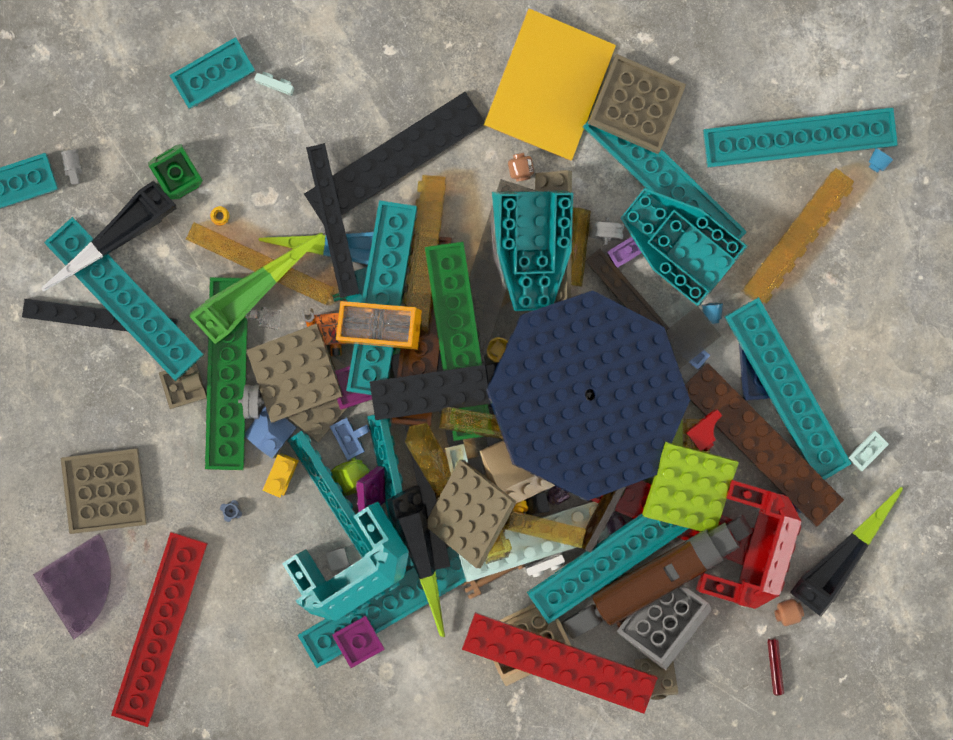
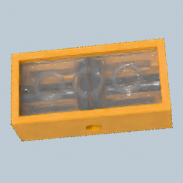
(379, 325)

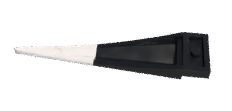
(137, 216)

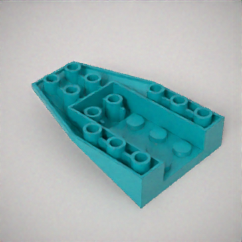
(533, 243)
(682, 243)

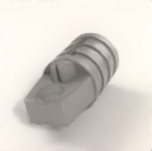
(72, 165)

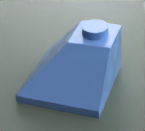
(269, 436)

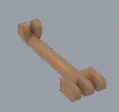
(475, 585)

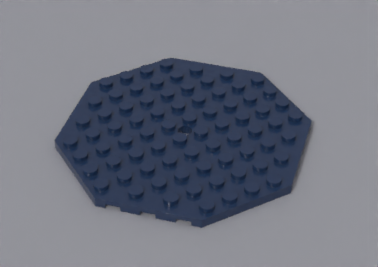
(543, 402)

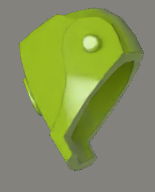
(348, 474)

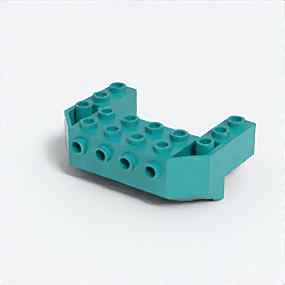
(358, 582)

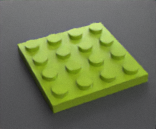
(690, 488)

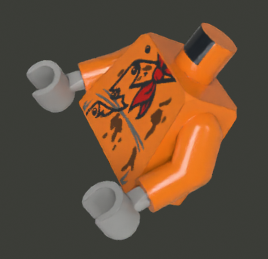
(328, 325)

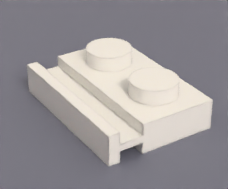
(553, 562)

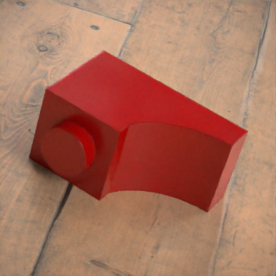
(702, 432)

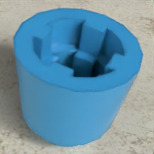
(879, 161)
(713, 311)

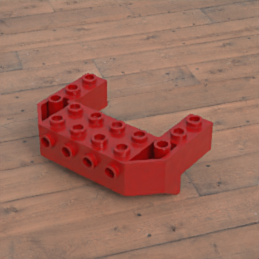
(767, 552)

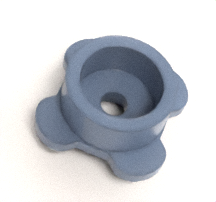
(234, 506)

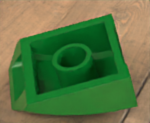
(175, 172)

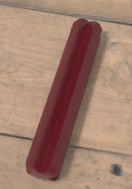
(775, 666)

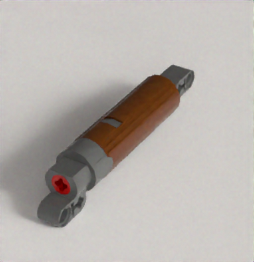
(659, 576)

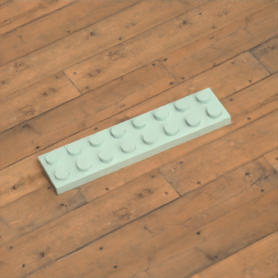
(529, 548)

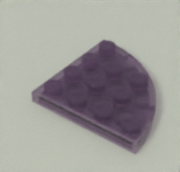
(78, 584)

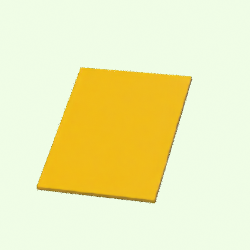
(549, 84)

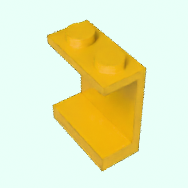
(280, 475)

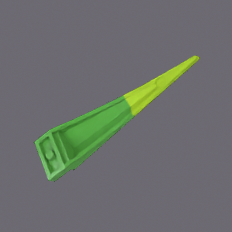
(227, 308)

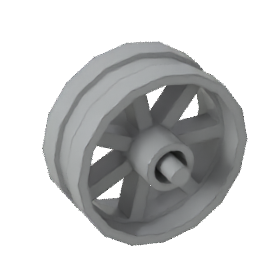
(606, 230)
(251, 401)

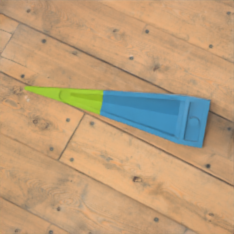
(358, 244)

